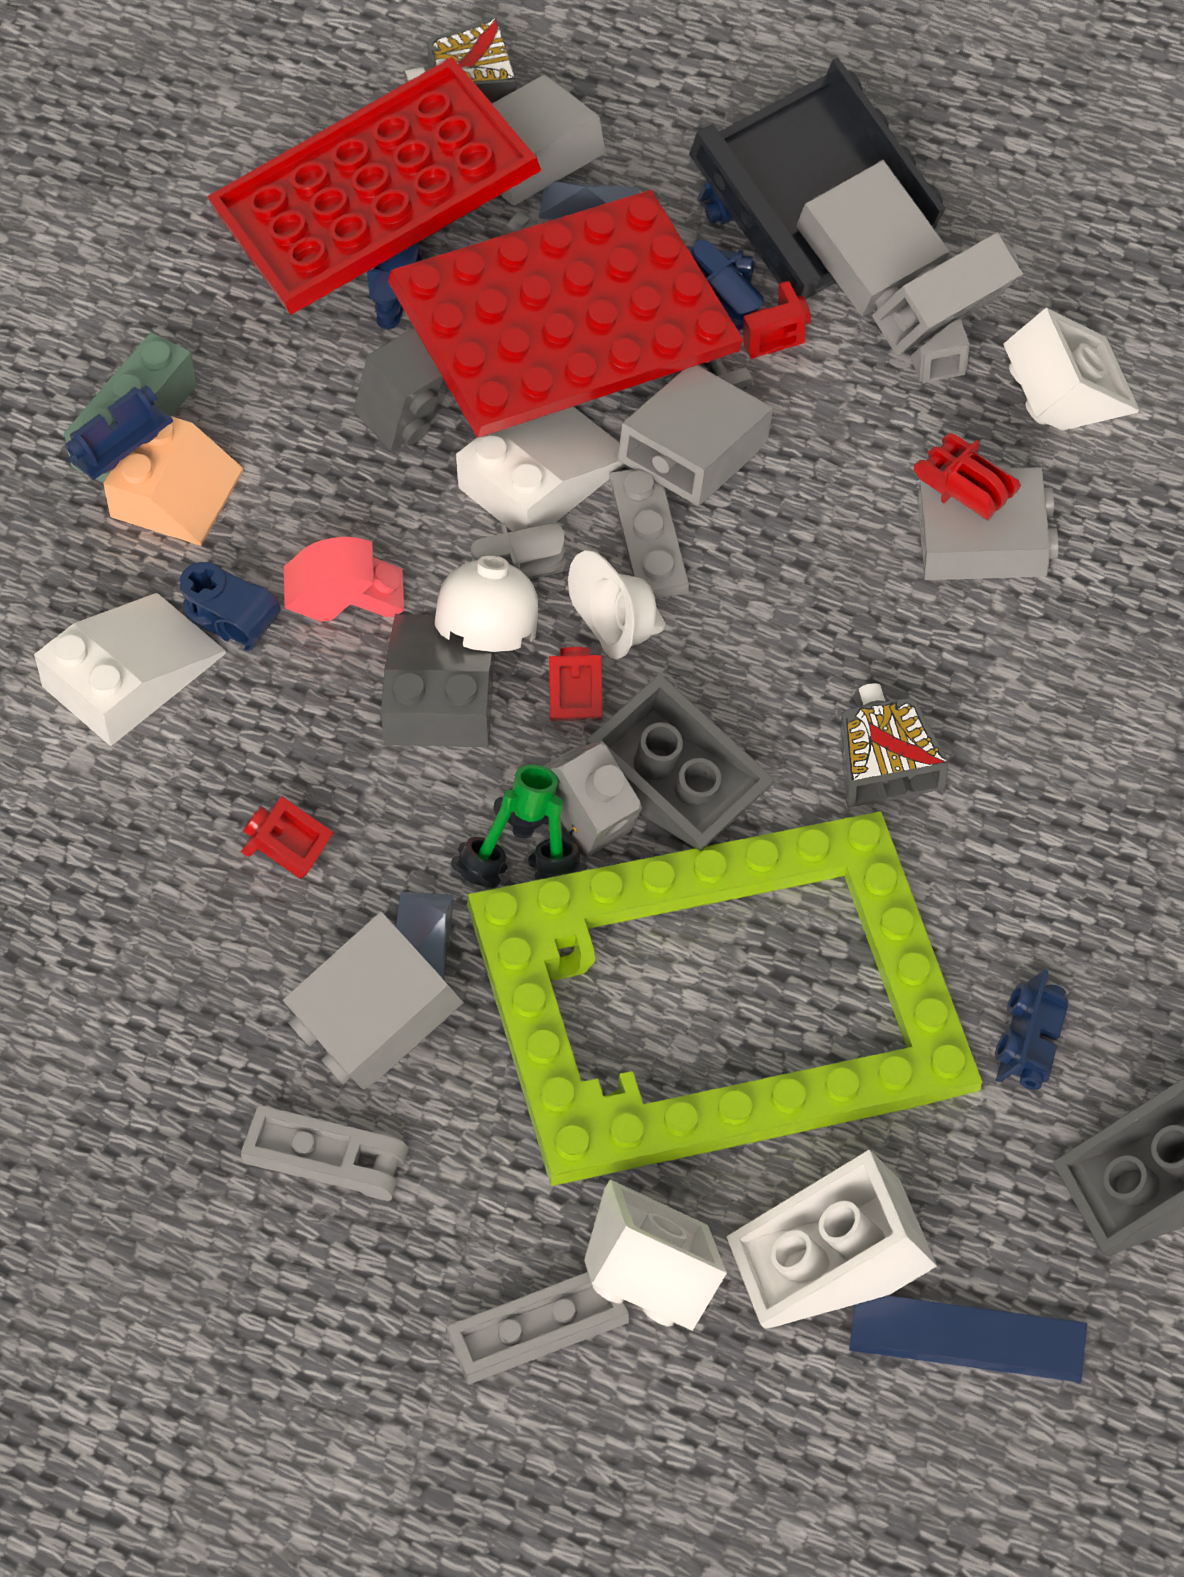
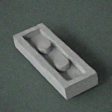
(649, 532)
(532, 1327)

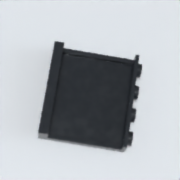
(792, 155)

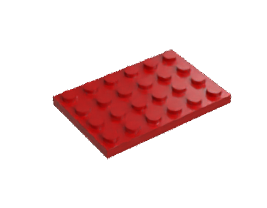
(373, 185)
(564, 312)

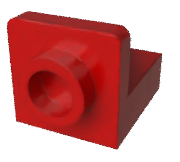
(778, 326)
(575, 685)
(286, 836)

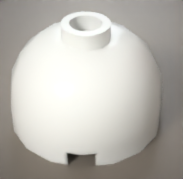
(488, 605)

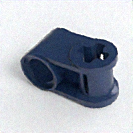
(227, 604)

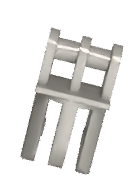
(533, 550)

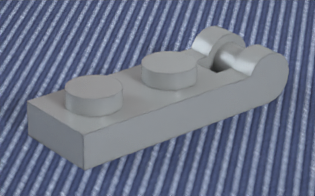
(323, 1151)

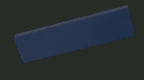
(970, 1337)

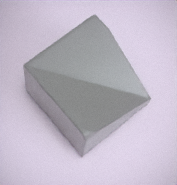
(943, 354)

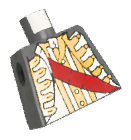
(479, 53)
(888, 749)

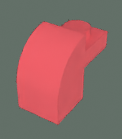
(341, 573)

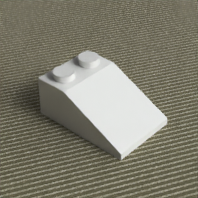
(537, 468)
(124, 664)
(832, 1245)

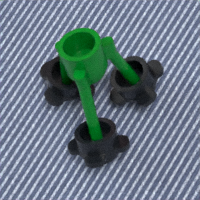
(525, 808)

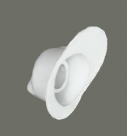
(613, 605)

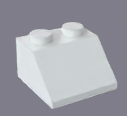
(1068, 373)
(652, 1257)

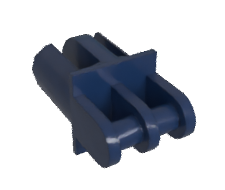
(730, 286)
(387, 304)

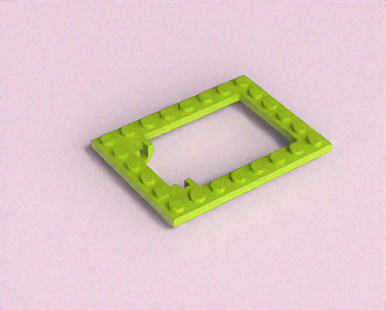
(600, 1135)

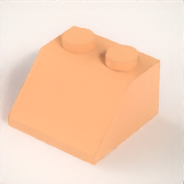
(173, 483)

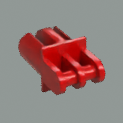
(966, 476)

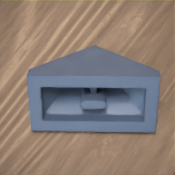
(572, 197)
(427, 924)

